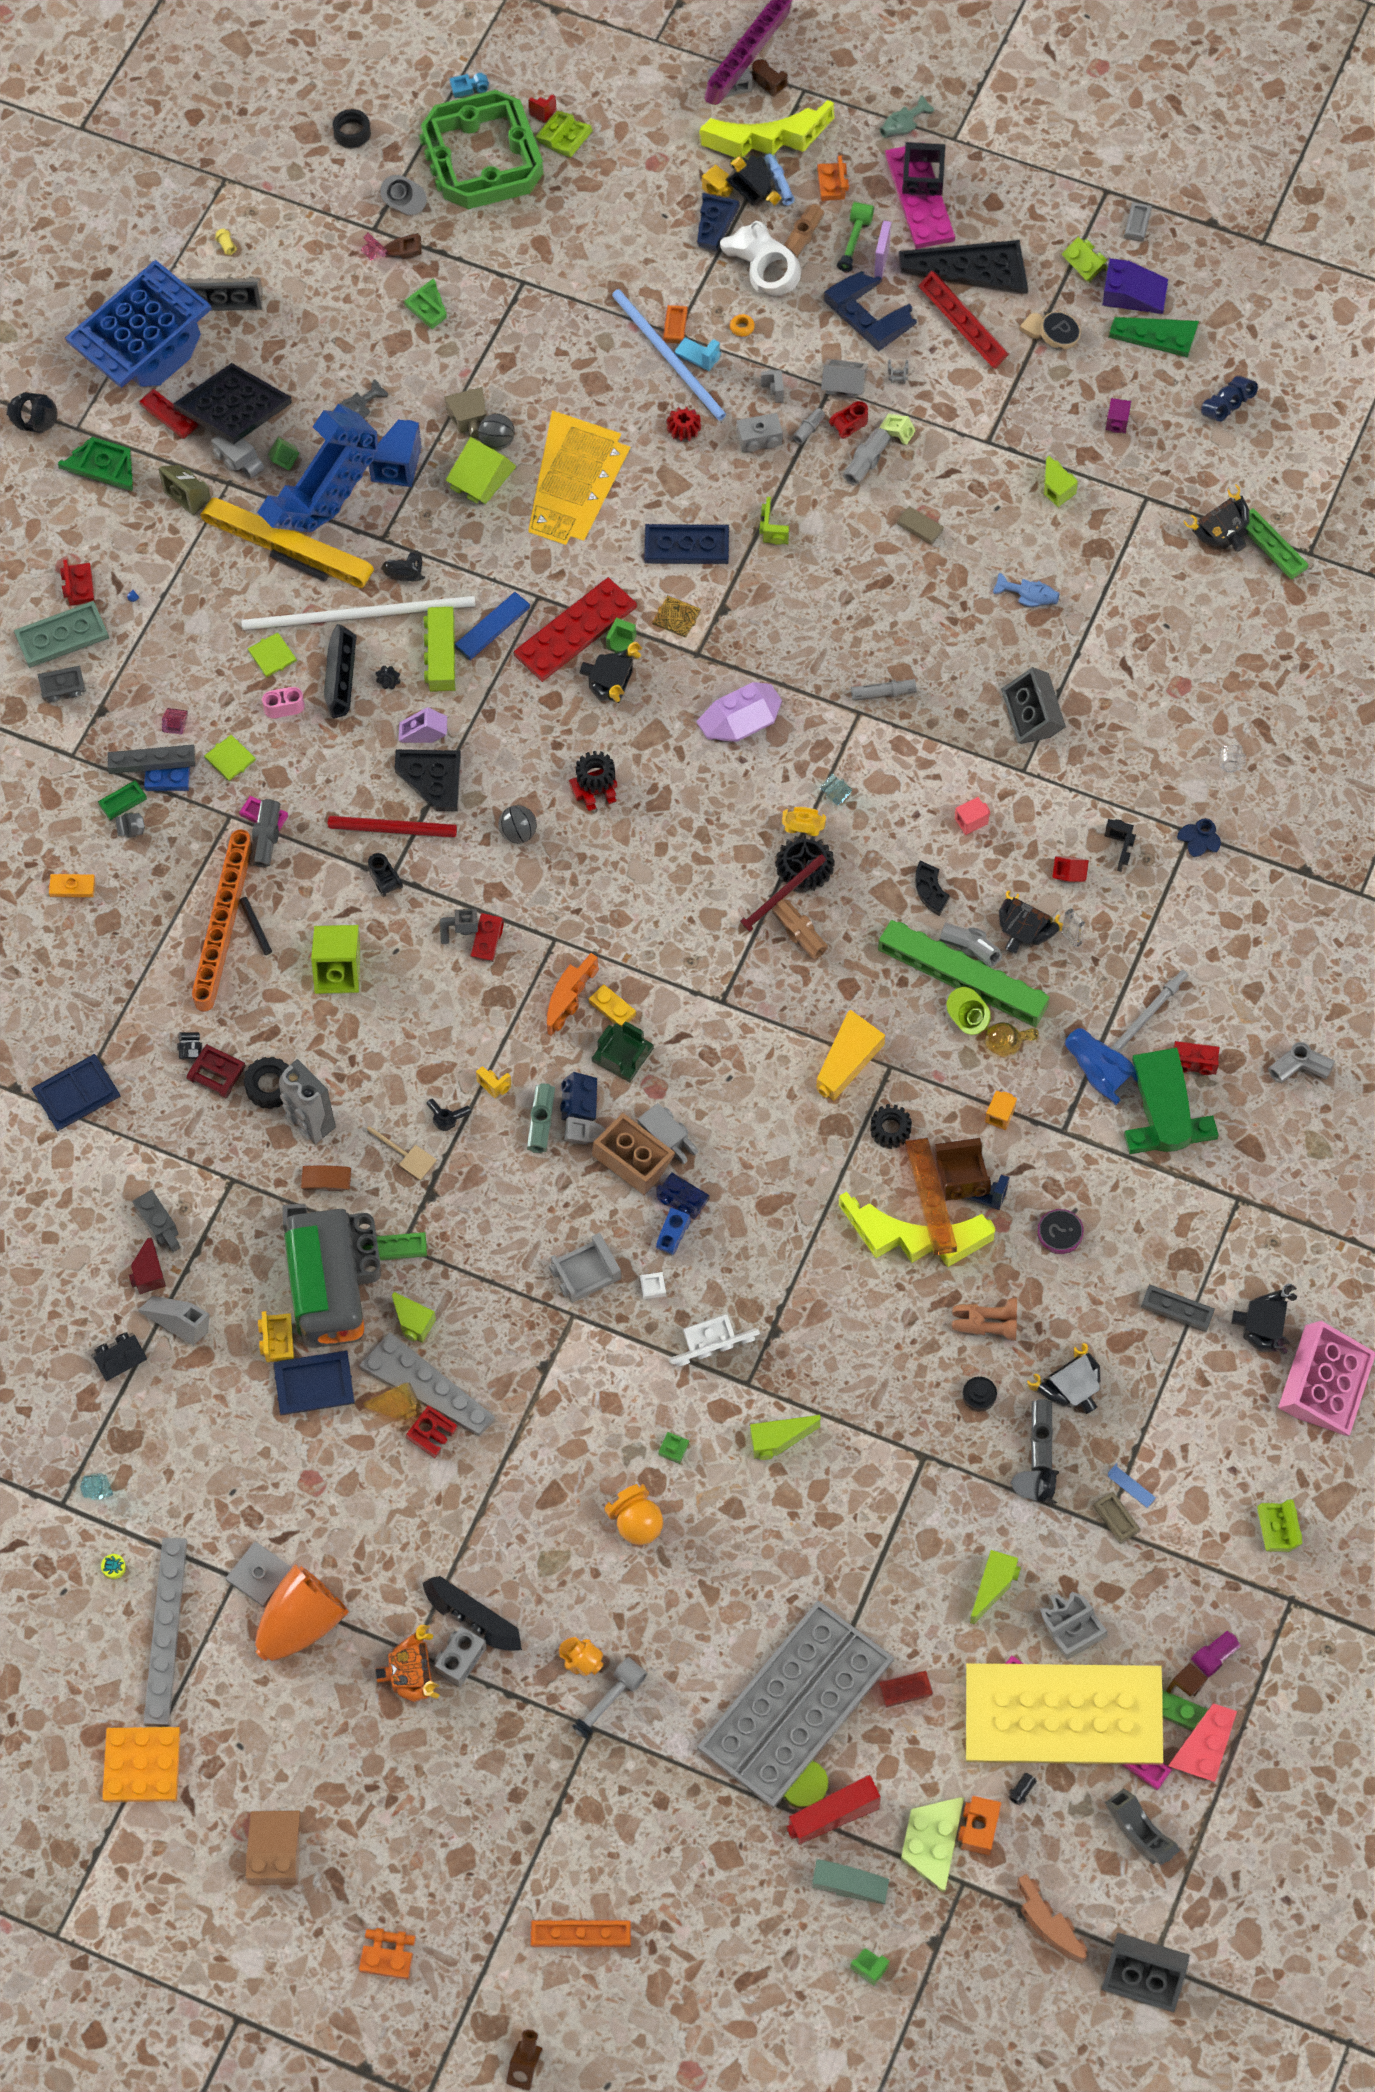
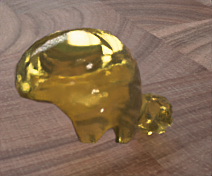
(1006, 1039)

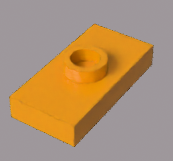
(72, 885)

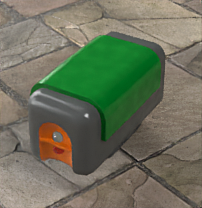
(326, 1273)

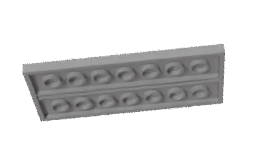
(795, 1704)

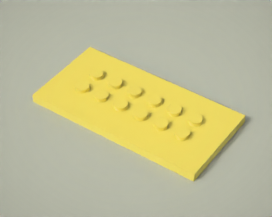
(1064, 1714)

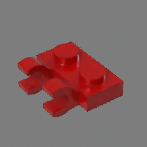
(587, 796)

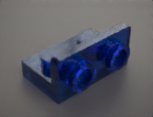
(682, 1195)

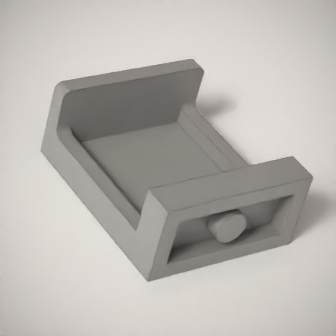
(585, 1269)

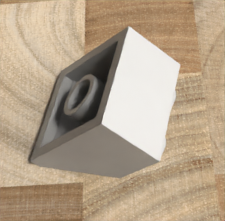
(844, 377)

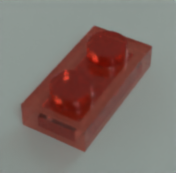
(905, 1689)

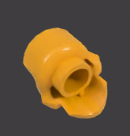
(581, 1656)

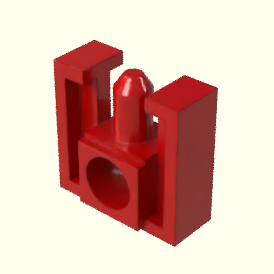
(421, 1438)

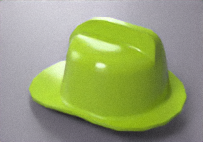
(968, 1010)

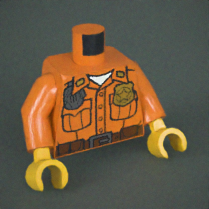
(410, 1668)

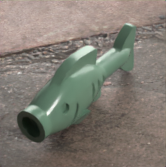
(902, 121)

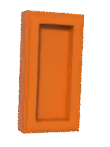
(675, 324)

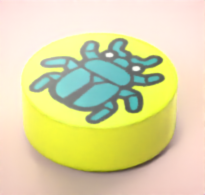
(113, 1566)

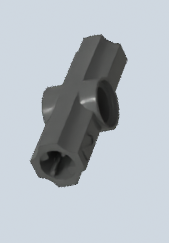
(265, 833)
(1041, 1423)

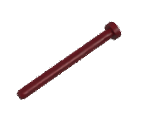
(783, 892)

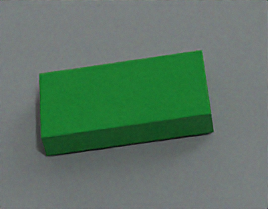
(122, 800)

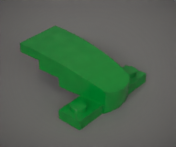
(1166, 1106)

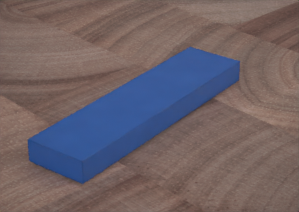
(492, 626)

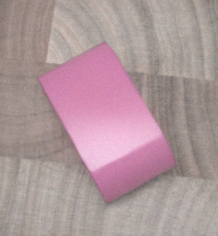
(283, 699)

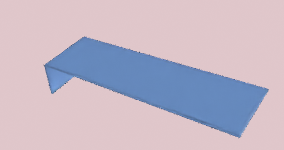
(1131, 1486)

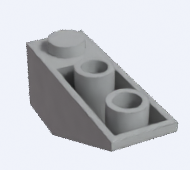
(178, 1317)

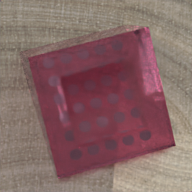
(174, 721)

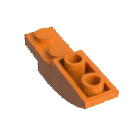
(565, 995)

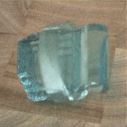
(836, 789)
(96, 1486)

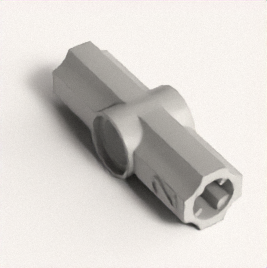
(866, 456)

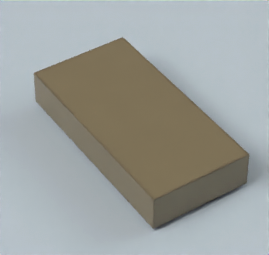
(920, 525)
(1116, 1517)

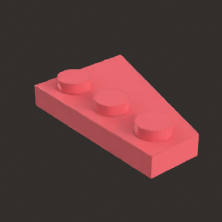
(1206, 1745)

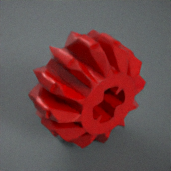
(683, 424)

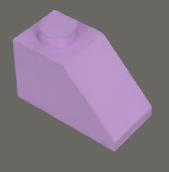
(423, 727)

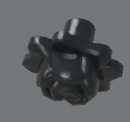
(388, 677)

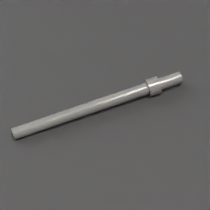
(1170, 989)

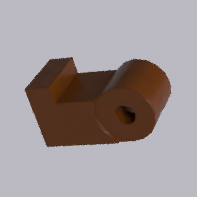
(768, 78)

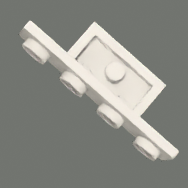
(709, 1336)

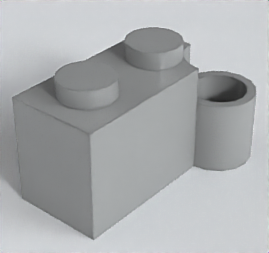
(237, 456)

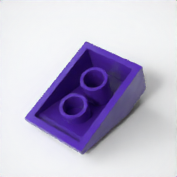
(1134, 287)

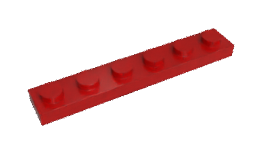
(963, 319)

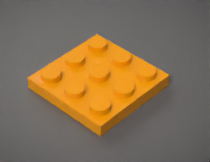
(141, 1764)

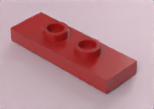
(164, 411)

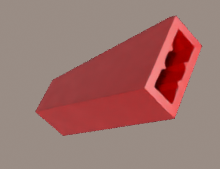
(835, 1810)

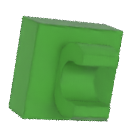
(673, 1447)

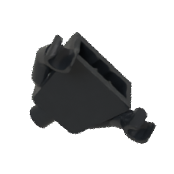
(1266, 1320)

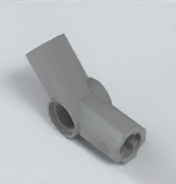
(971, 942)

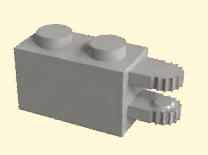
(661, 1125)

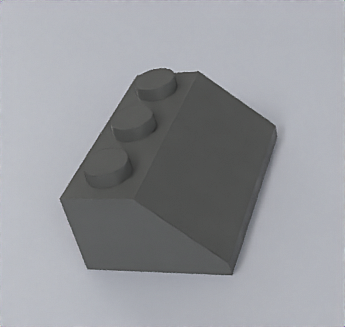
(1033, 706)
(1146, 1972)

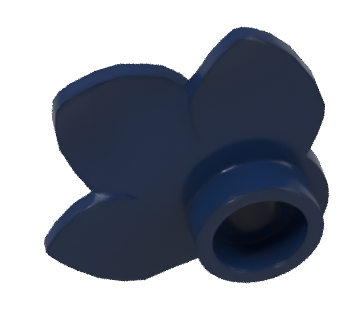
(1199, 840)

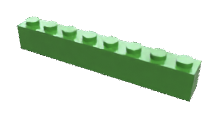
(961, 971)

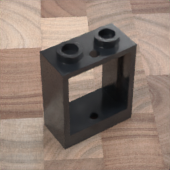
(923, 153)

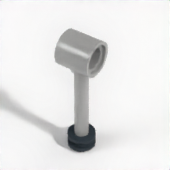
(629, 1676)

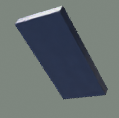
(686, 544)

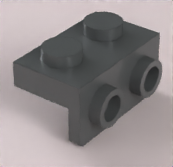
(61, 683)

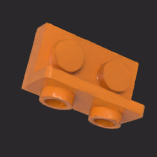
(832, 181)

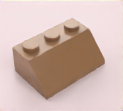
(632, 1153)

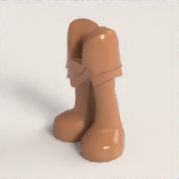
(976, 1316)

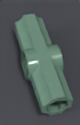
(538, 1129)

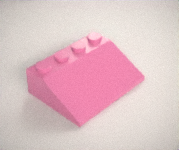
(1327, 1378)

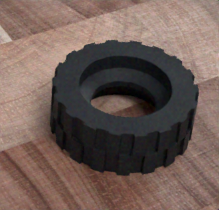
(252, 1076)

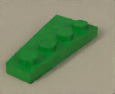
(1158, 334)

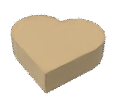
(1031, 326)

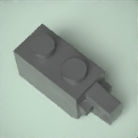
(157, 1220)

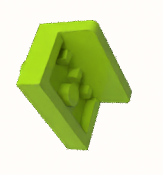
(1084, 259)
(1280, 1526)

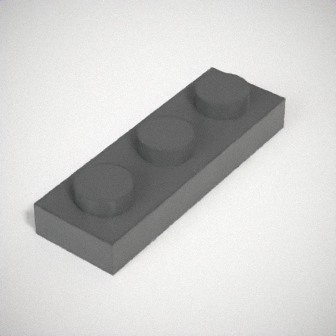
(1177, 1308)

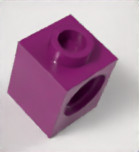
(1118, 415)

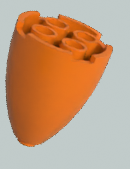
(297, 1615)

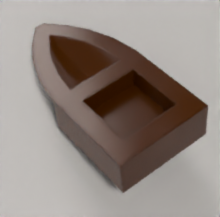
(405, 246)

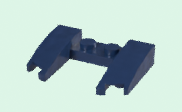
(878, 333)

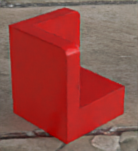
(542, 108)
(1070, 869)

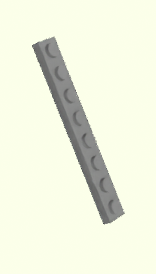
(165, 1632)

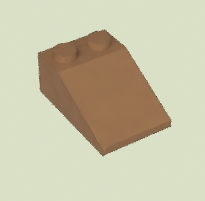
(273, 1848)

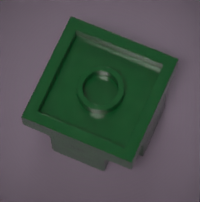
(622, 1050)

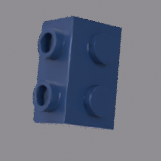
(579, 1097)

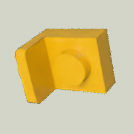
(491, 1084)

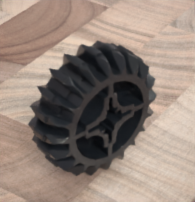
(789, 863)

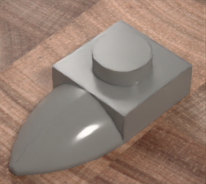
(582, 1130)

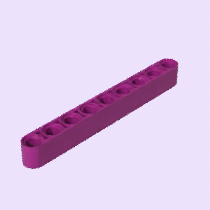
(746, 50)

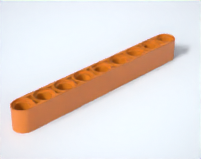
(222, 928)

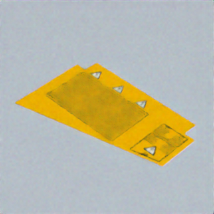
(574, 477)

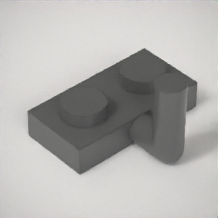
(464, 922)

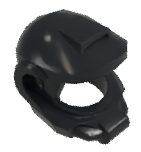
(42, 413)

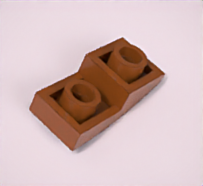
(326, 1177)

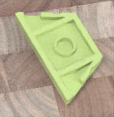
(932, 1839)

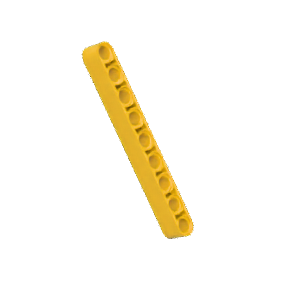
(289, 542)

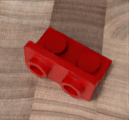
(78, 583)
(1198, 1057)

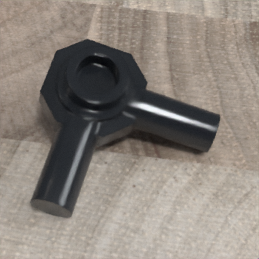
(444, 1118)

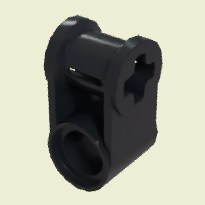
(385, 877)

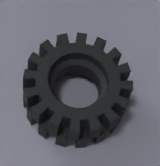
(595, 761)
(895, 1114)

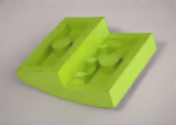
(564, 134)

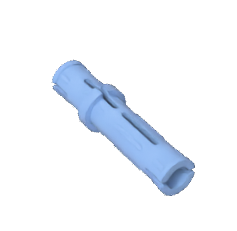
(779, 179)

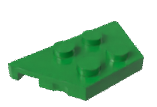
(101, 462)

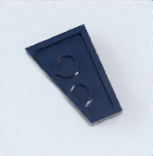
(715, 219)

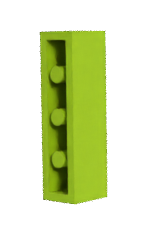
(441, 649)

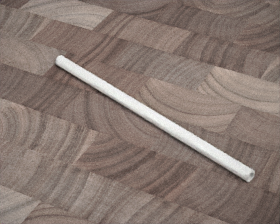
(355, 613)

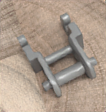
(898, 378)

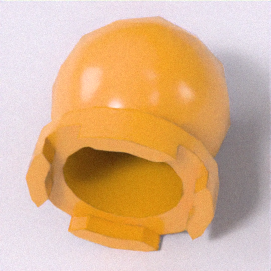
(637, 1518)

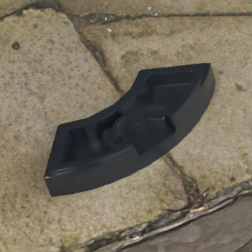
(929, 889)

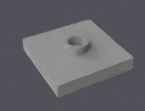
(258, 1574)

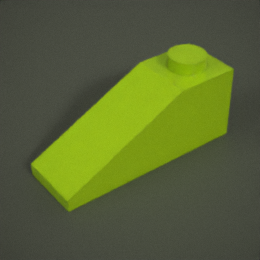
(775, 1437)
(996, 1580)

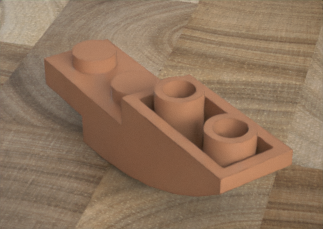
(1054, 1930)

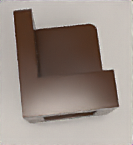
(1188, 1680)

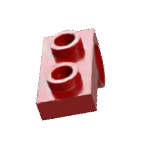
(487, 937)

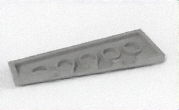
(398, 1364)

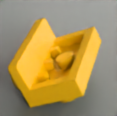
(277, 1337)

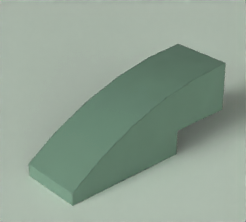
(850, 1882)

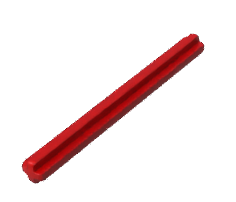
(392, 826)

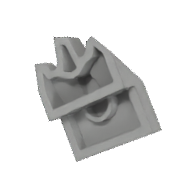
(1073, 1624)

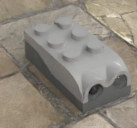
(306, 1102)

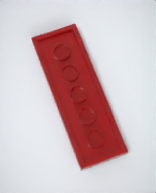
(574, 629)

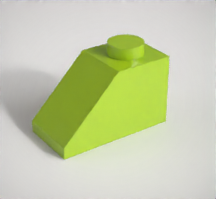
(413, 1318)

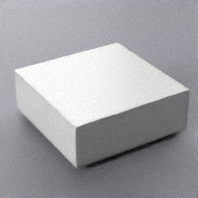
(653, 1285)

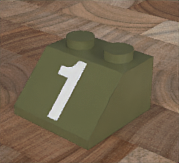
(184, 488)

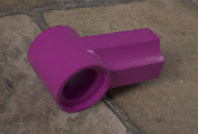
(1211, 1657)

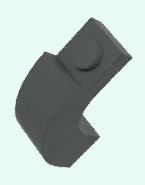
(1139, 1829)

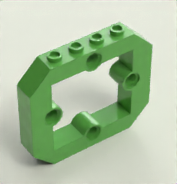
(493, 184)

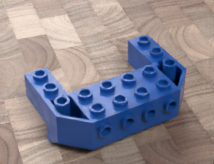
(329, 477)

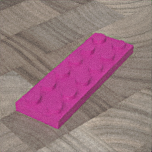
(924, 213)

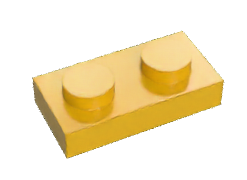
(612, 1006)

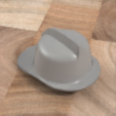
(403, 194)

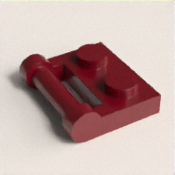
(219, 1065)

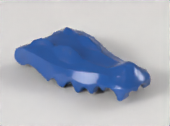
(1101, 1064)

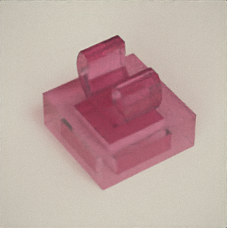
(372, 247)

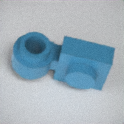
(464, 86)

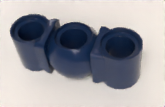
(1229, 398)

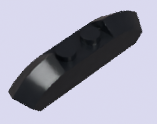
(339, 671)
(449, 1598)

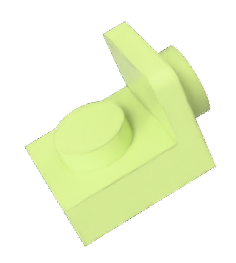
(899, 426)

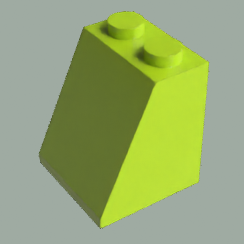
(479, 471)
(336, 959)

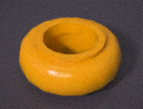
(742, 318)

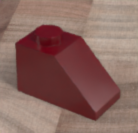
(146, 1269)

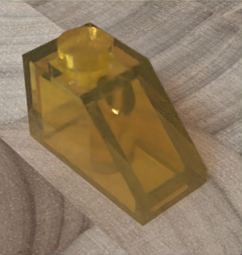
(396, 1402)

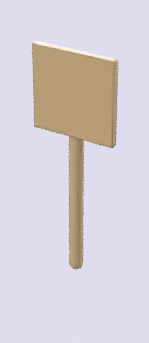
(416, 1162)

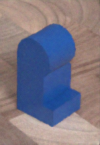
(673, 1231)

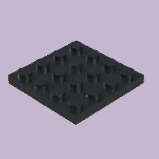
(232, 403)

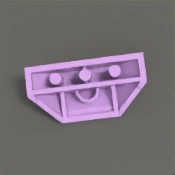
(741, 713)

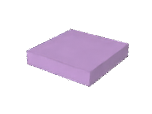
(882, 249)

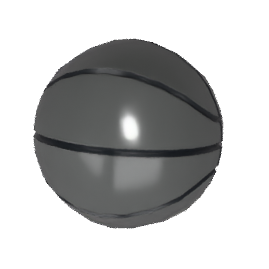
(496, 431)
(517, 824)

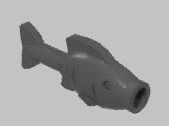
(358, 403)

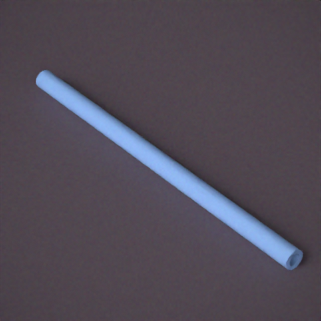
(669, 355)

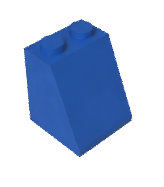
(397, 455)

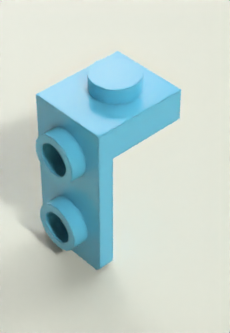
(699, 355)

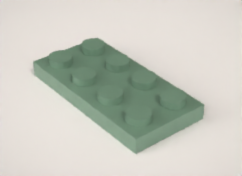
(61, 634)

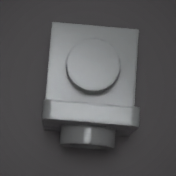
(773, 379)

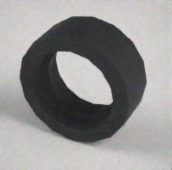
(351, 116)

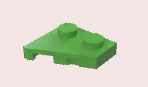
(427, 304)

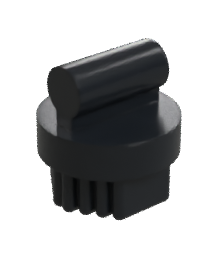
(189, 1045)

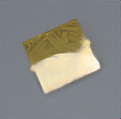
(676, 616)

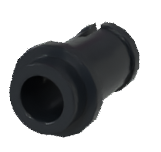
(1022, 1789)

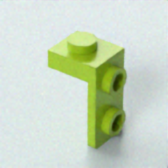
(772, 533)

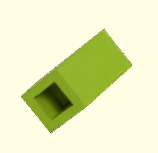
(1058, 483)

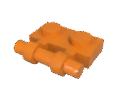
(386, 1961)

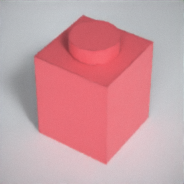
(972, 815)

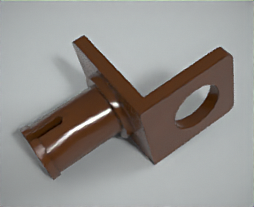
(524, 2060)

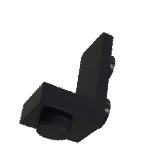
(1121, 831)

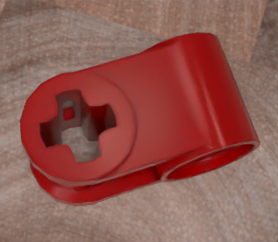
(848, 421)

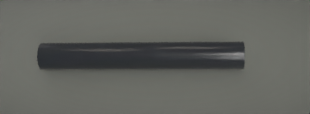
(299, 565)
(255, 926)

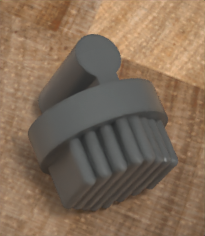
(130, 825)

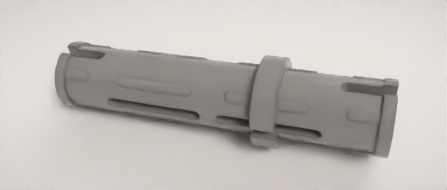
(883, 689)

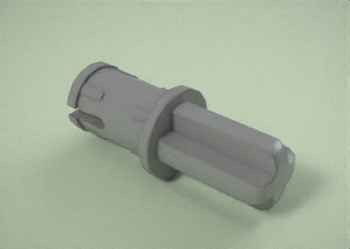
(808, 426)

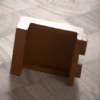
(962, 1169)

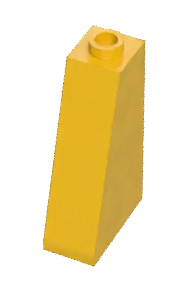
(850, 1053)

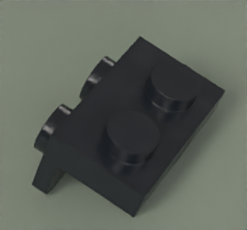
(118, 1356)

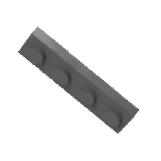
(151, 759)

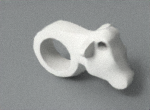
(760, 249)

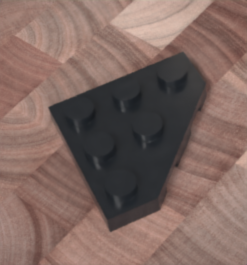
(431, 775)

